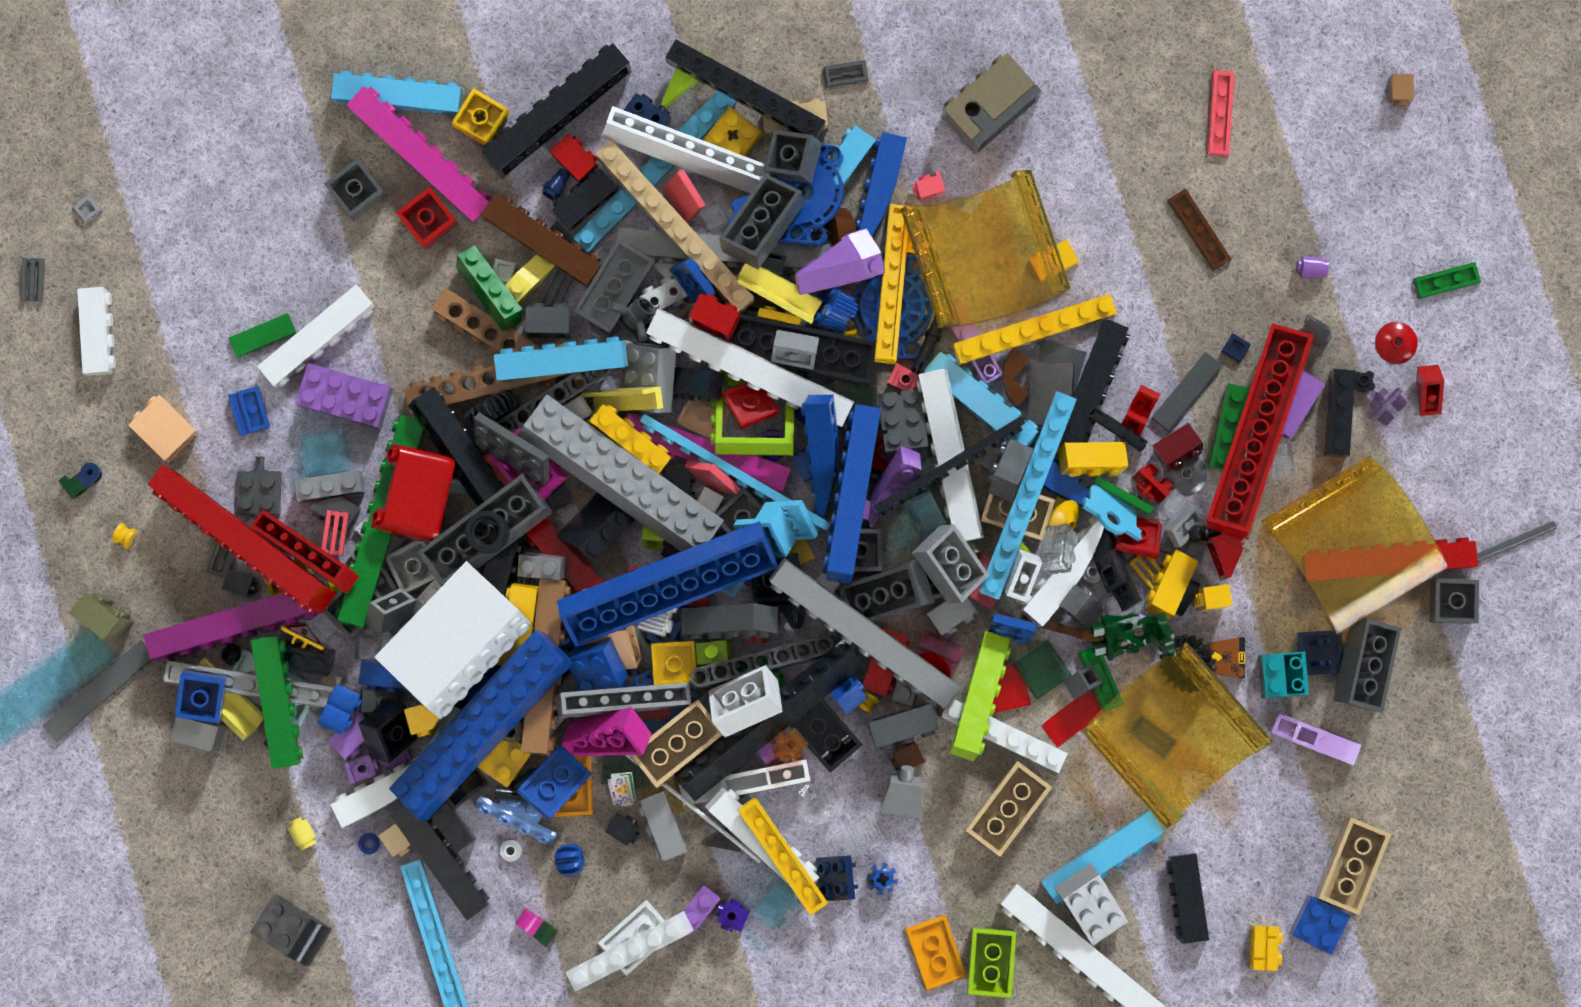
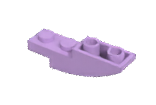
(985, 367)
(1316, 739)

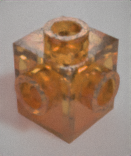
(794, 741)

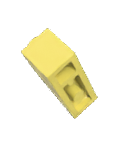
(529, 278)

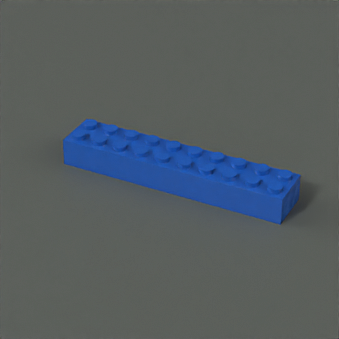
(667, 584)
(481, 725)

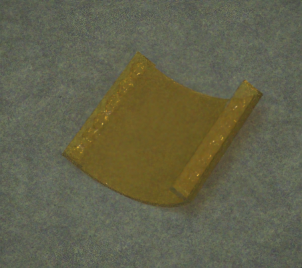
(987, 253)
(1357, 542)
(1174, 733)

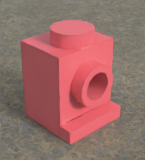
(928, 186)
(896, 382)

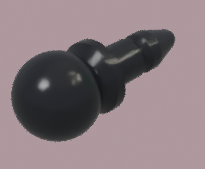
(1202, 533)

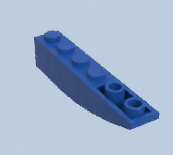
(883, 180)
(822, 447)
(1064, 485)

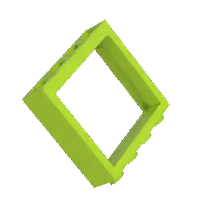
(750, 446)

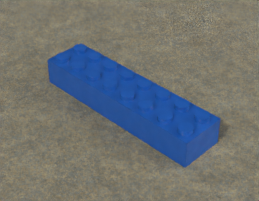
(852, 498)

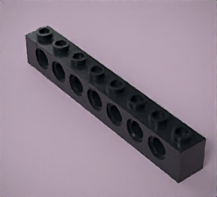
(743, 90)

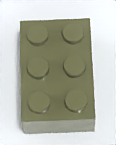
(101, 617)

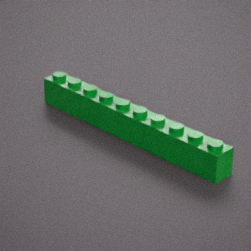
(375, 543)

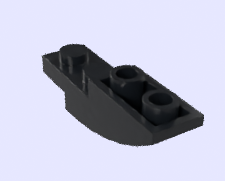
(1113, 572)

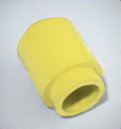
(302, 833)

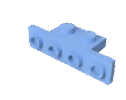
(518, 815)

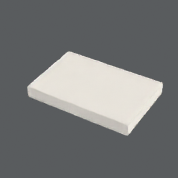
(638, 921)

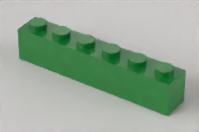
(276, 701)

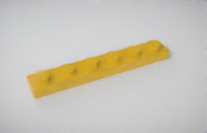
(782, 856)

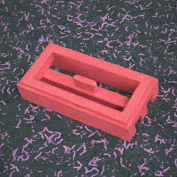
(335, 530)

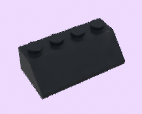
(594, 529)

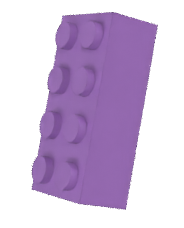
(344, 396)

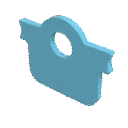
(1103, 502)

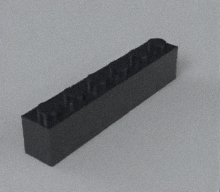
(1095, 378)
(454, 442)
(442, 863)

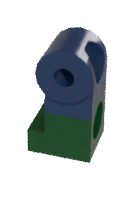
(82, 481)

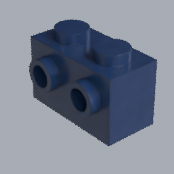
(643, 107)

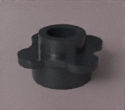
(1364, 387)

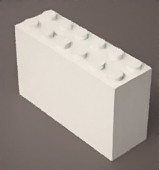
(453, 640)

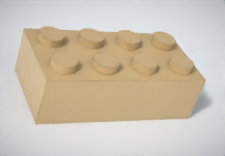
(677, 744)
(1008, 808)
(1352, 865)

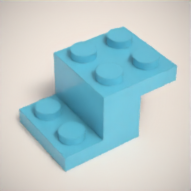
(783, 524)

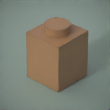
(1401, 89)

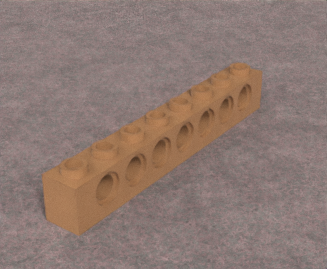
(449, 300)
(480, 388)

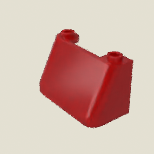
(415, 494)

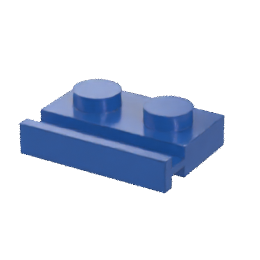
(249, 411)

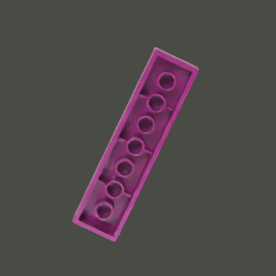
(224, 627)

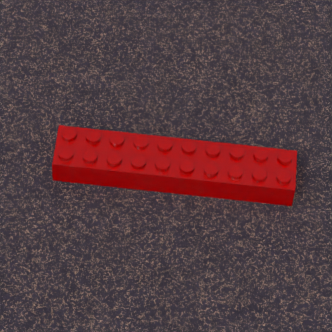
(1259, 431)
(241, 540)

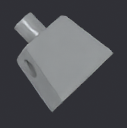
(903, 794)

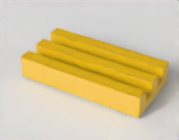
(1145, 567)

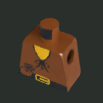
(1230, 657)

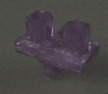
(1394, 399)

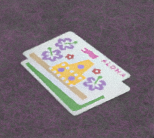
(622, 789)

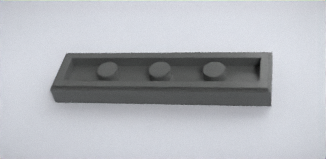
(1186, 391)

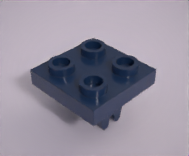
(1322, 651)
(836, 877)

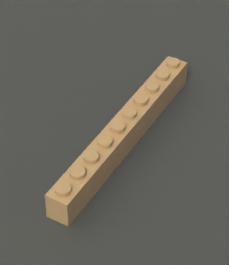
(673, 225)

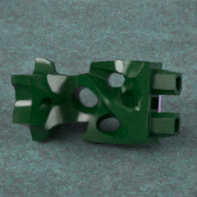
(1121, 629)

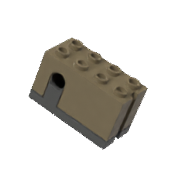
(996, 98)

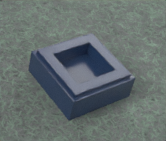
(1235, 348)

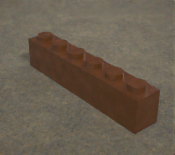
(541, 240)

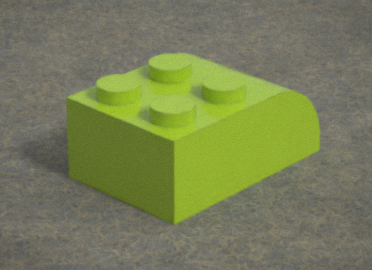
(991, 962)

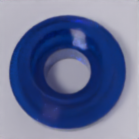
(362, 843)

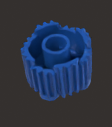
(835, 310)

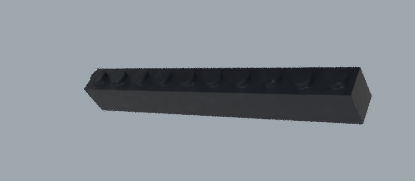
(796, 700)

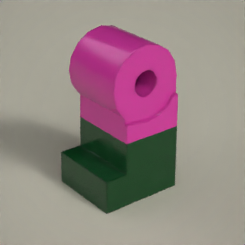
(536, 927)

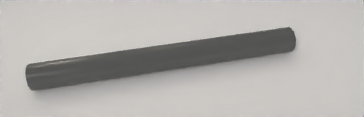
(1516, 541)

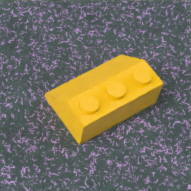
(421, 721)

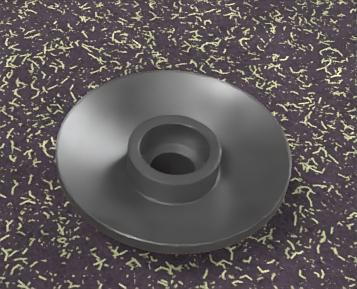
(1194, 482)

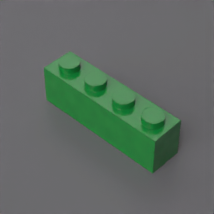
(489, 288)
(1228, 420)

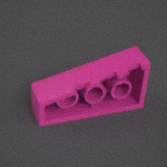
(607, 734)

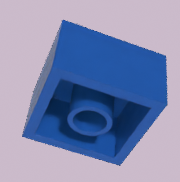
(597, 666)
(201, 696)
(1319, 924)

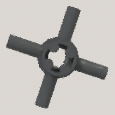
(636, 314)

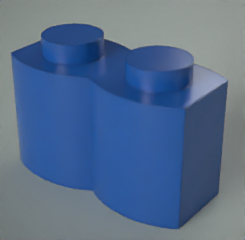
(339, 708)

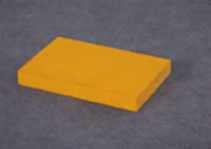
(582, 801)
(935, 952)

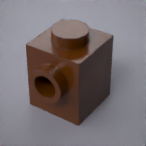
(907, 755)

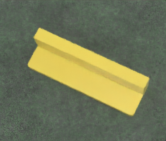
(779, 291)
(627, 398)
(238, 711)

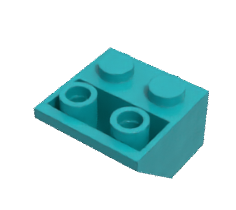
(1283, 674)

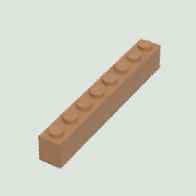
(540, 719)

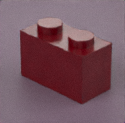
(1178, 448)

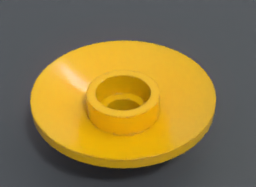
(1066, 513)

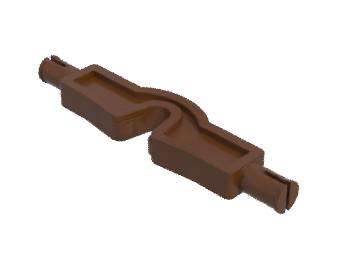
(1068, 630)

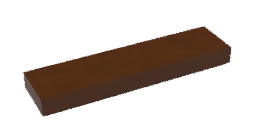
(1199, 229)

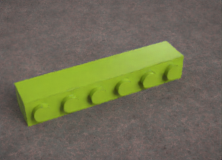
(979, 696)

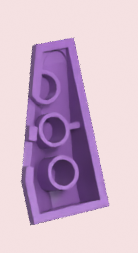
(847, 262)

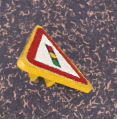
(303, 633)

